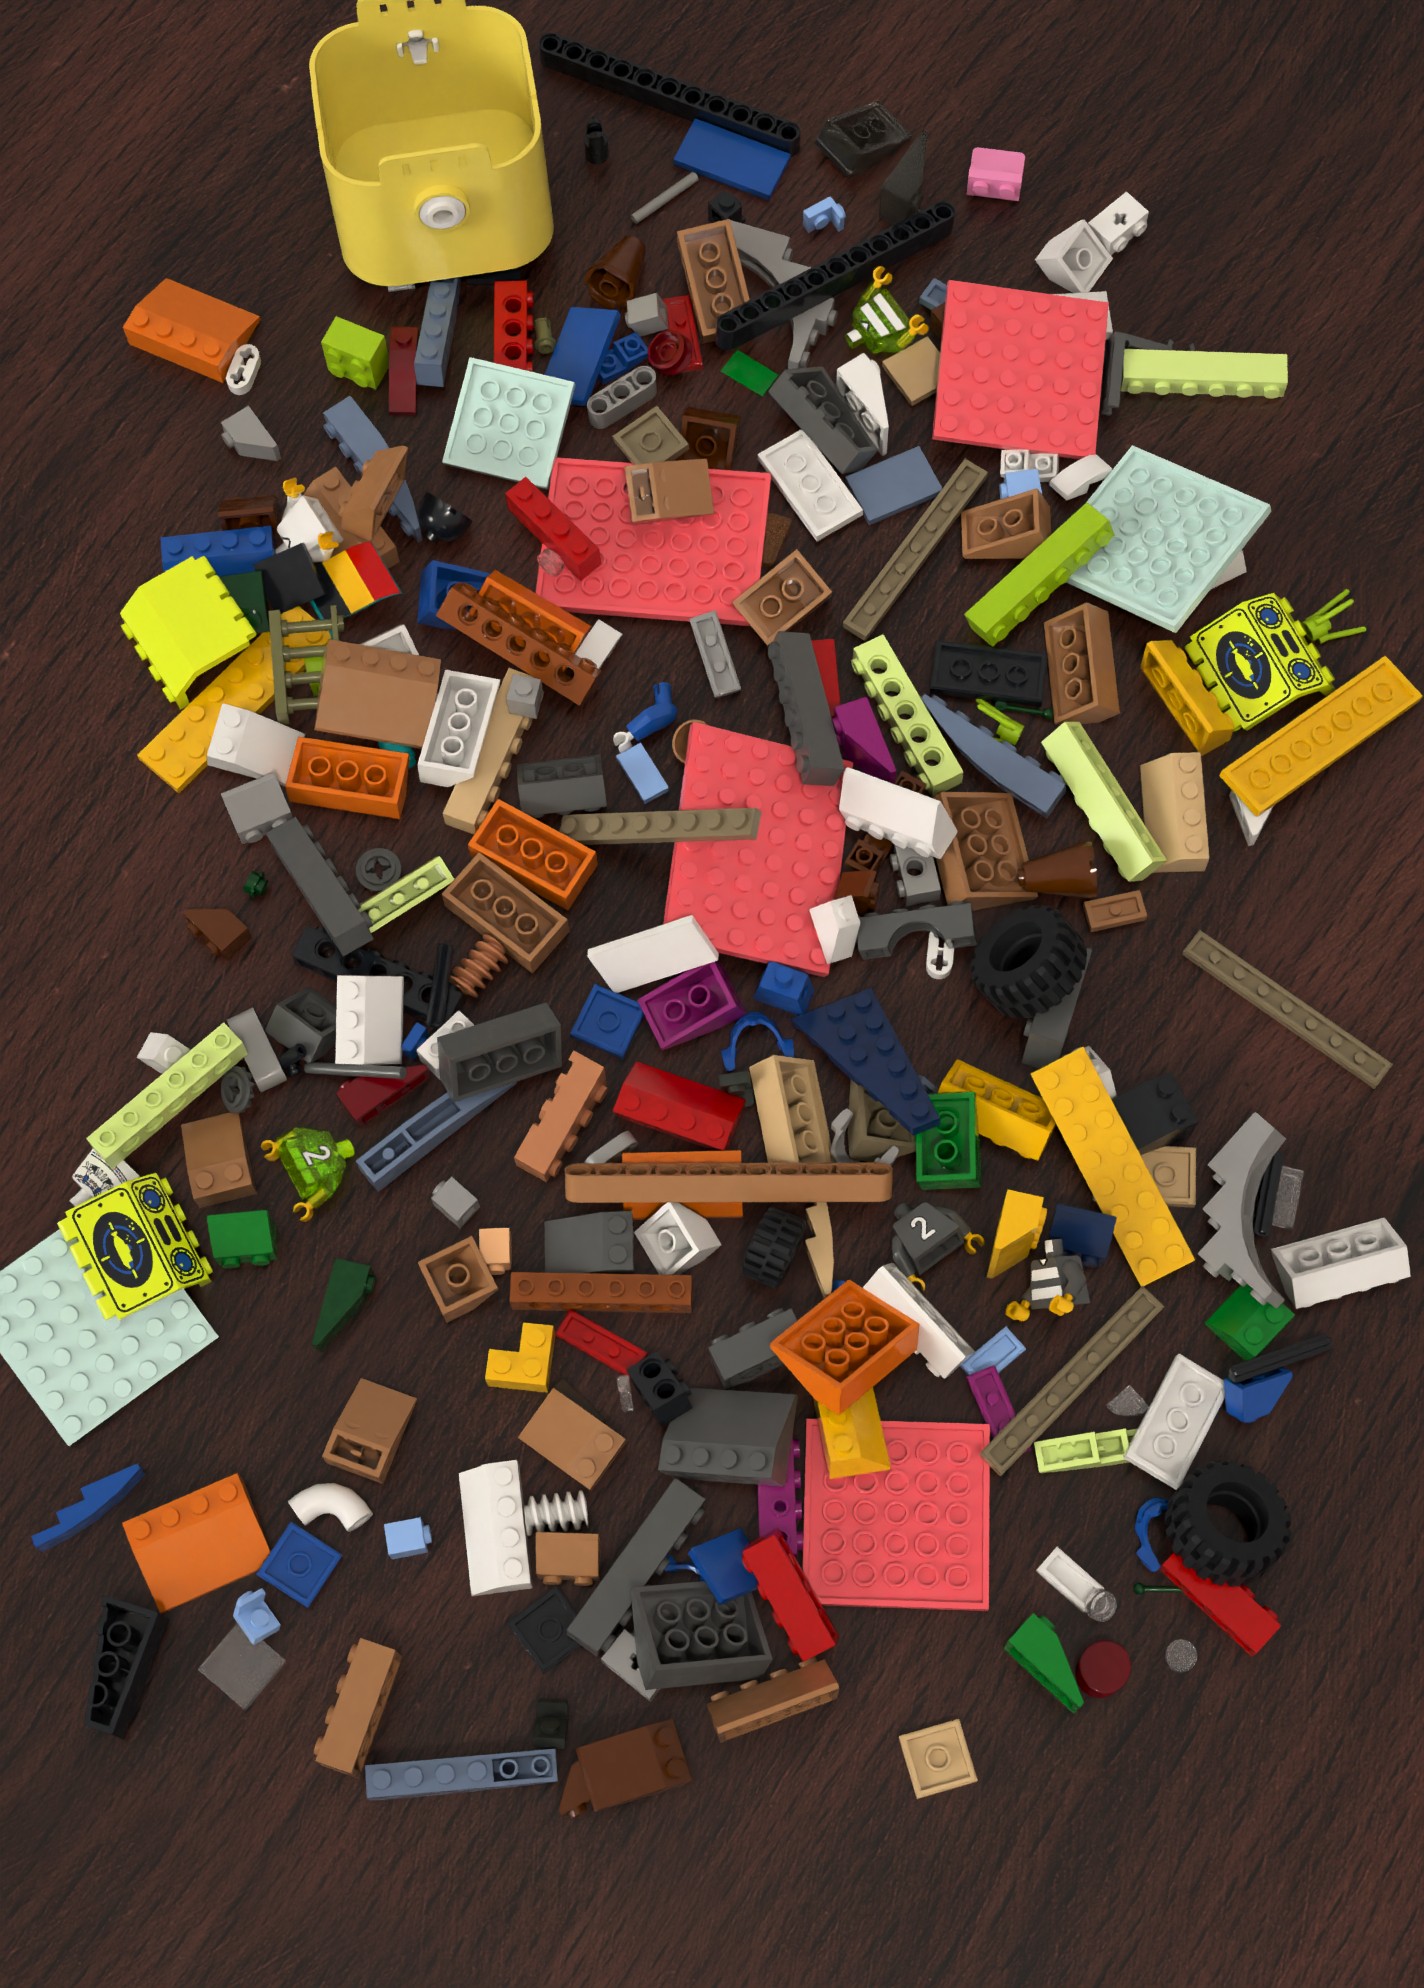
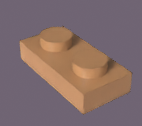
(1115, 911)

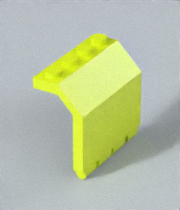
(185, 625)

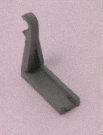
(1114, 365)

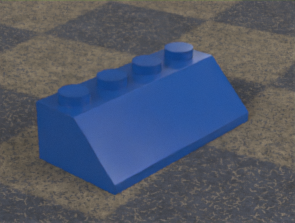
(225, 550)

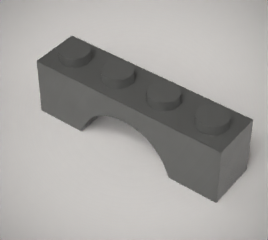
(881, 933)

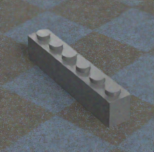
(806, 709)
(320, 886)
(636, 1566)

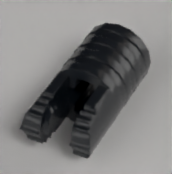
(595, 142)

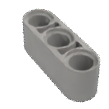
(627, 386)
(260, 1057)

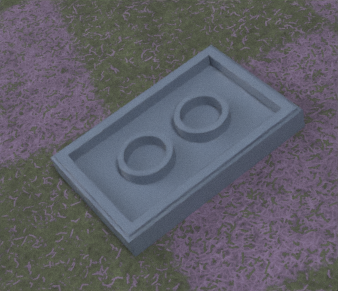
(894, 485)

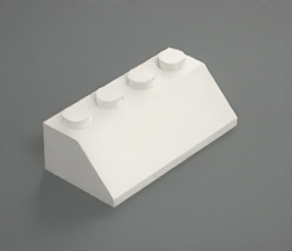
(457, 728)
(895, 814)
(1341, 1262)
(937, 1338)
(495, 1528)

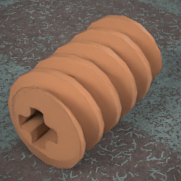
(478, 965)

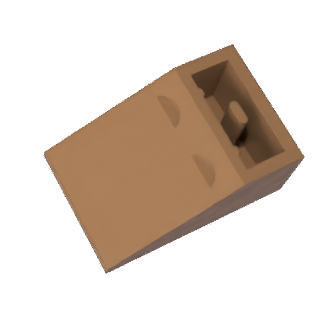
(668, 490)
(369, 1430)

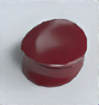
(670, 352)
(1103, 1669)

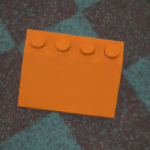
(190, 328)
(846, 1345)
(198, 1542)

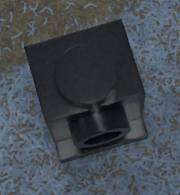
(726, 207)

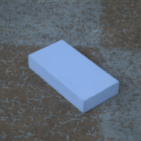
(642, 773)
(998, 1351)

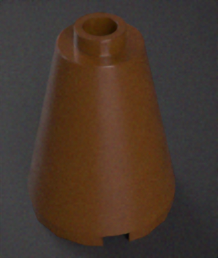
(617, 273)
(1062, 872)

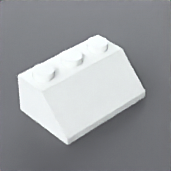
(369, 1019)

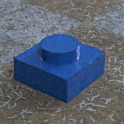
(414, 1040)

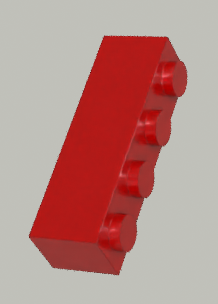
(553, 528)
(790, 1595)
(1227, 1606)

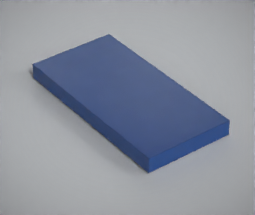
(732, 159)
(583, 349)

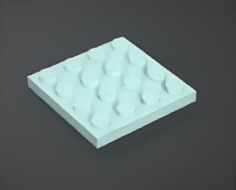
(508, 422)

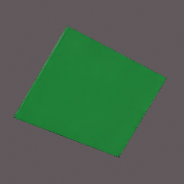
(749, 373)

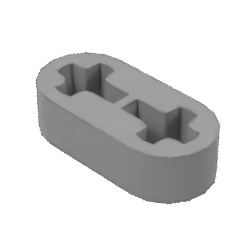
(613, 1149)

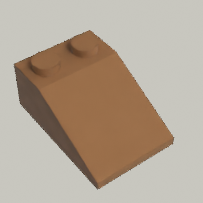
(1006, 527)
(782, 597)
(217, 1159)
(572, 1439)

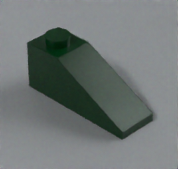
(343, 1298)

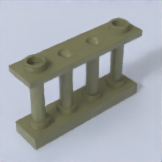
(282, 654)

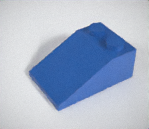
(435, 585)

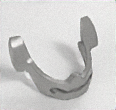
(838, 1148)

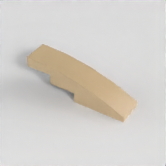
(820, 1247)

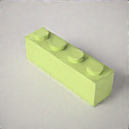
(406, 892)

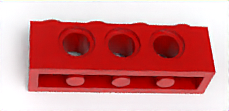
(510, 297)

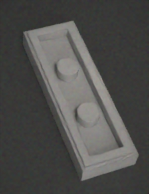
(715, 654)

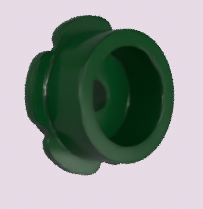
(256, 884)

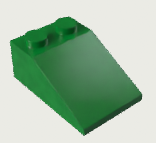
(950, 1152)
(1041, 1654)

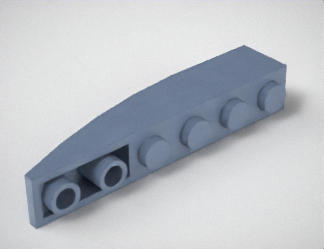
(437, 332)
(360, 441)
(998, 760)
(421, 1135)
(460, 1774)

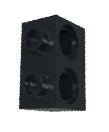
(655, 1383)

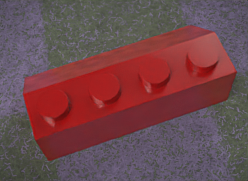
(679, 1107)

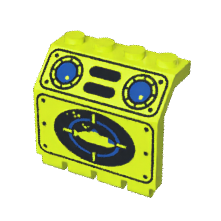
(1258, 660)
(134, 1246)

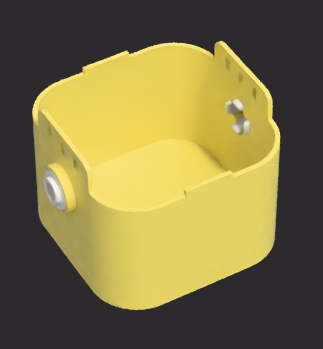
(431, 141)

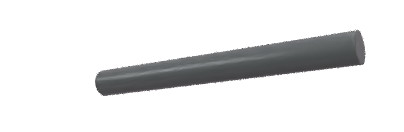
(355, 1070)

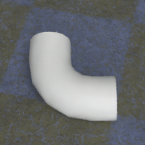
(331, 1499)

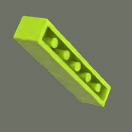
(1040, 574)

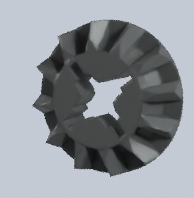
(367, 863)
(233, 1099)

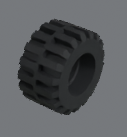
(773, 1247)

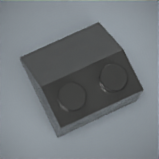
(305, 1020)

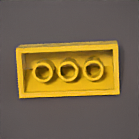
(1186, 696)
(1004, 1111)
(1016, 1231)
(853, 1439)

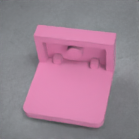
(995, 174)

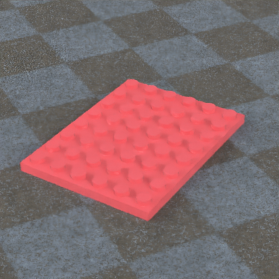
(661, 566)
(759, 891)

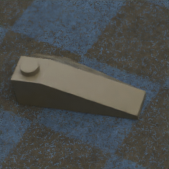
(874, 1129)

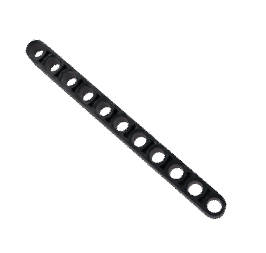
(630, 80)
(834, 276)

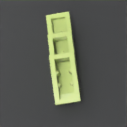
(1083, 1450)

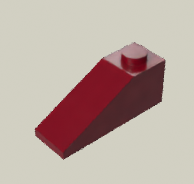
(402, 377)
(371, 1096)

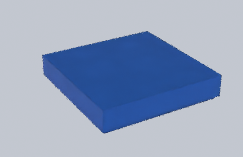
(608, 1021)
(299, 1564)
(722, 1566)

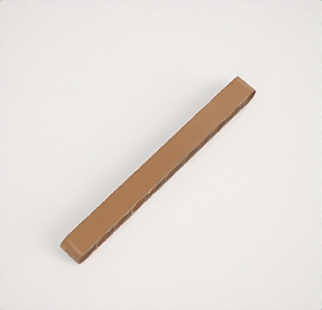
(728, 1182)

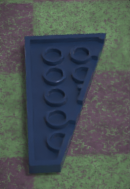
(868, 1051)

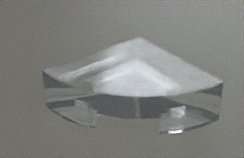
(625, 1393)
(1128, 1403)

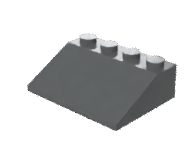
(731, 1438)
(694, 1640)

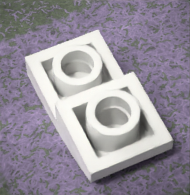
(1022, 460)
(1076, 478)
(599, 643)

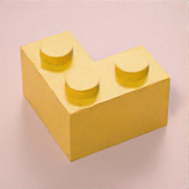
(527, 1368)

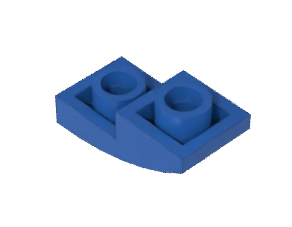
(623, 357)

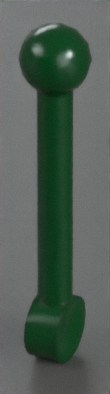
(1002, 706)
(1140, 1589)

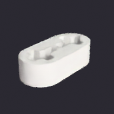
(238, 367)
(932, 952)

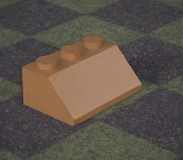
(374, 492)

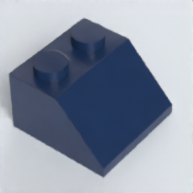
(1083, 1233)

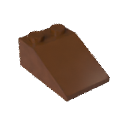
(633, 1765)

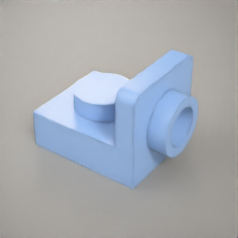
(822, 213)
(255, 1616)

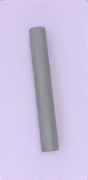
(664, 197)

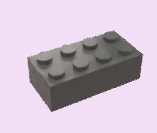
(499, 1052)

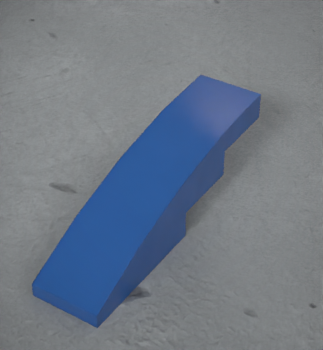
(98, 1500)

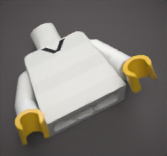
(308, 523)

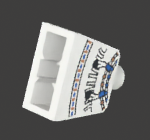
(97, 1177)

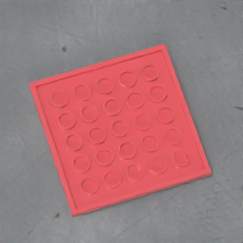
(1020, 370)
(905, 1531)

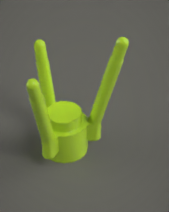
(1319, 624)
(1008, 729)

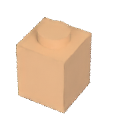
(496, 1249)

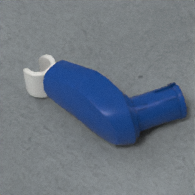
(649, 720)

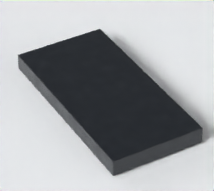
(988, 673)

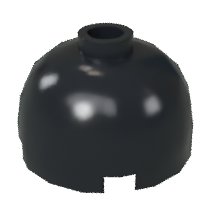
(441, 520)

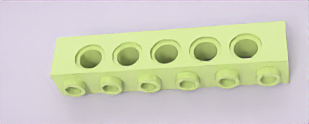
(879, 654)
(167, 1095)

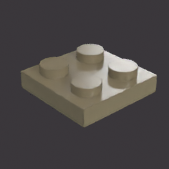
(651, 439)

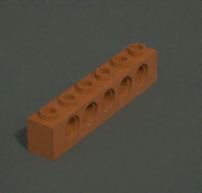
(503, 643)
(601, 1292)

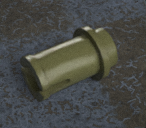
(545, 342)

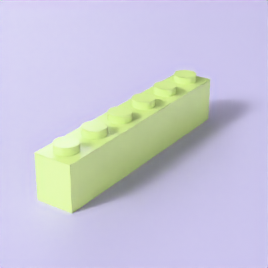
(1204, 373)
(1103, 801)

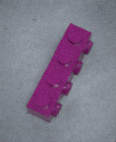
(778, 1505)

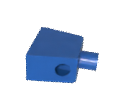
(784, 988)

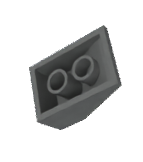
(591, 1244)

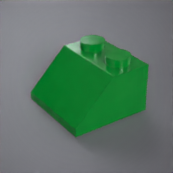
(243, 1238)
(1247, 1323)

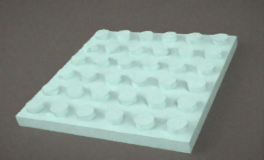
(1169, 539)
(73, 1357)

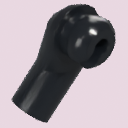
(290, 1060)

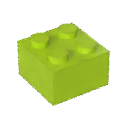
(355, 353)

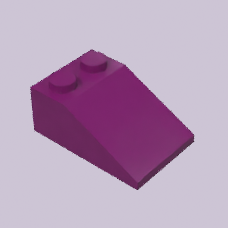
(862, 739)
(691, 1005)

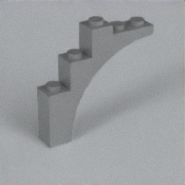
(770, 258)
(1240, 1170)

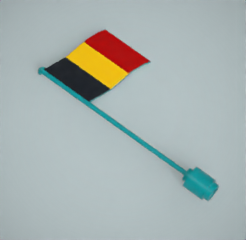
(352, 583)

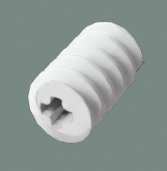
(556, 1512)

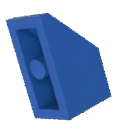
(1255, 1396)

